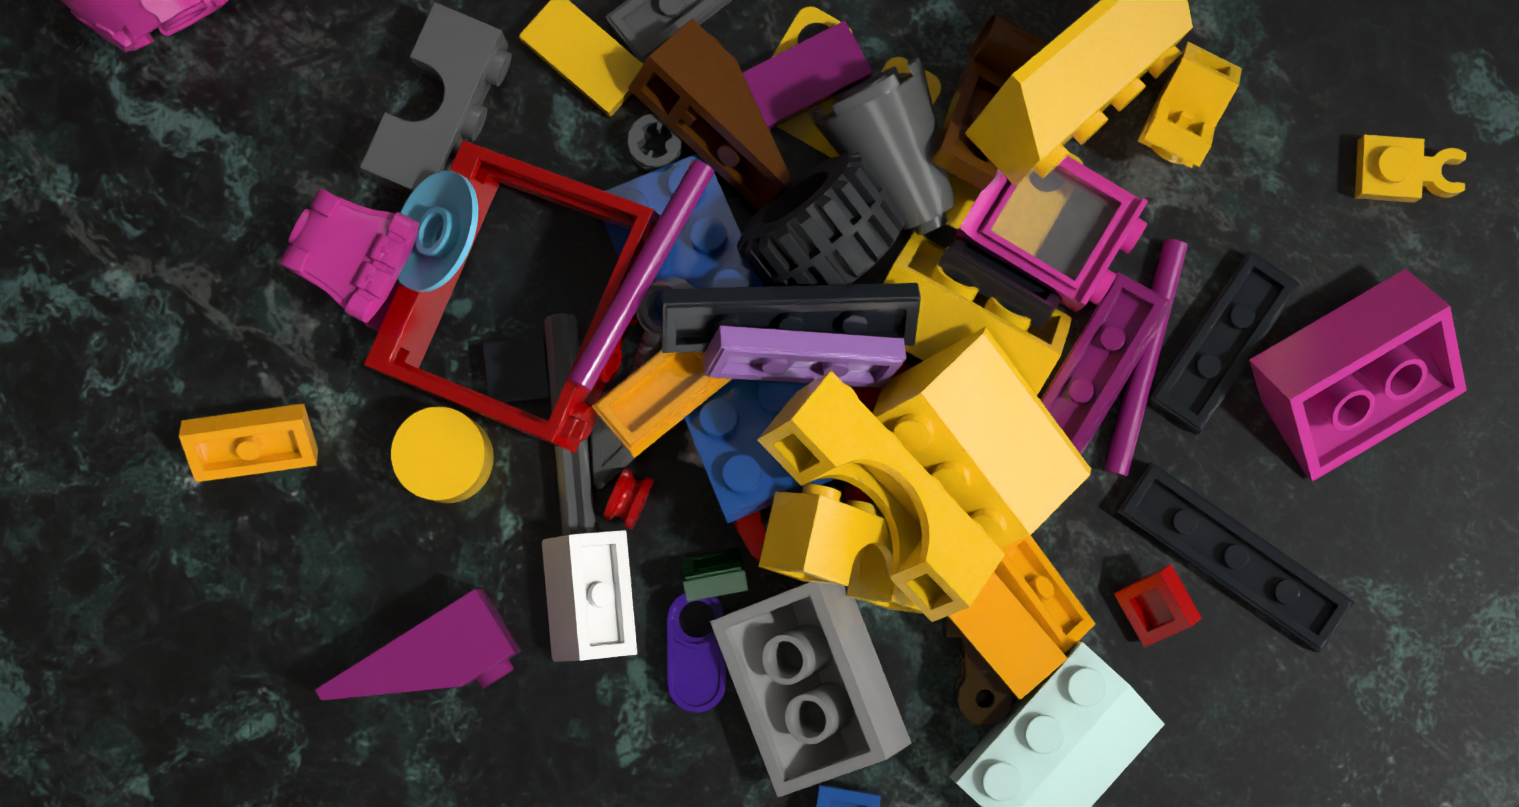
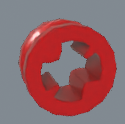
(628, 498)

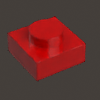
(1158, 605)

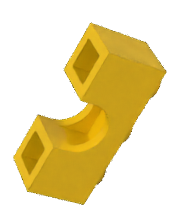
(827, 540)

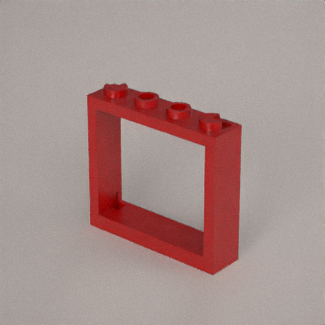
(416, 314)

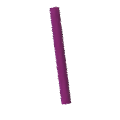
(641, 275)
(1141, 378)

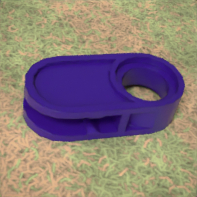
(694, 664)

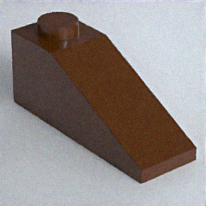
(711, 108)

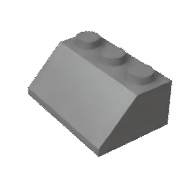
(810, 685)

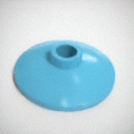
(448, 222)

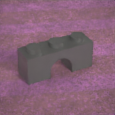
(467, 61)

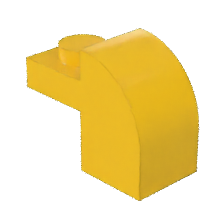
(1190, 106)

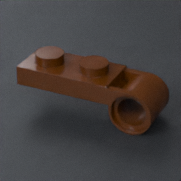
(992, 59)

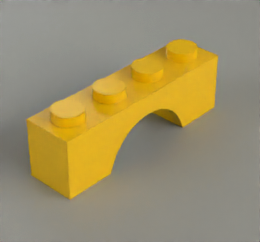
(937, 548)

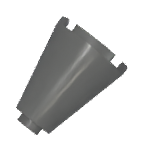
(896, 133)

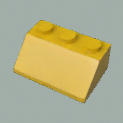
(955, 311)
(983, 436)

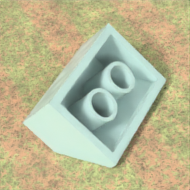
(1061, 739)

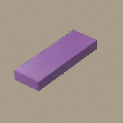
(802, 356)

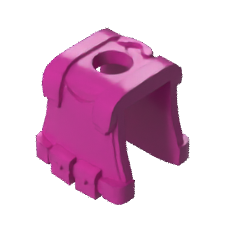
(351, 254)

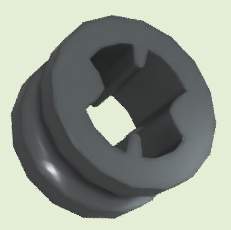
(636, 140)

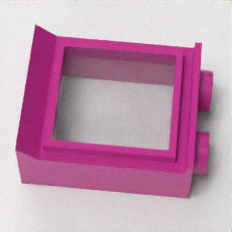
(1057, 229)

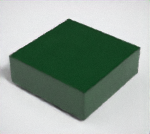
(713, 574)

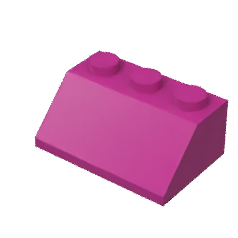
(1361, 373)

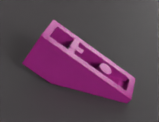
(442, 652)

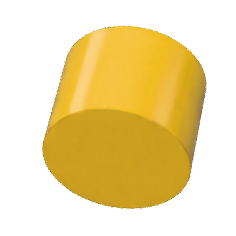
(442, 455)

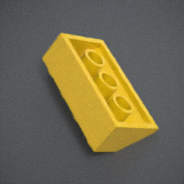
(1075, 80)

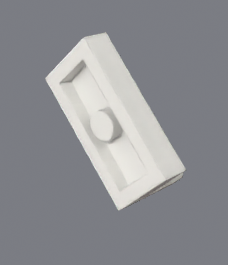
(589, 596)

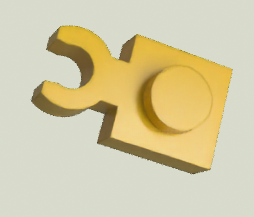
(1397, 169)

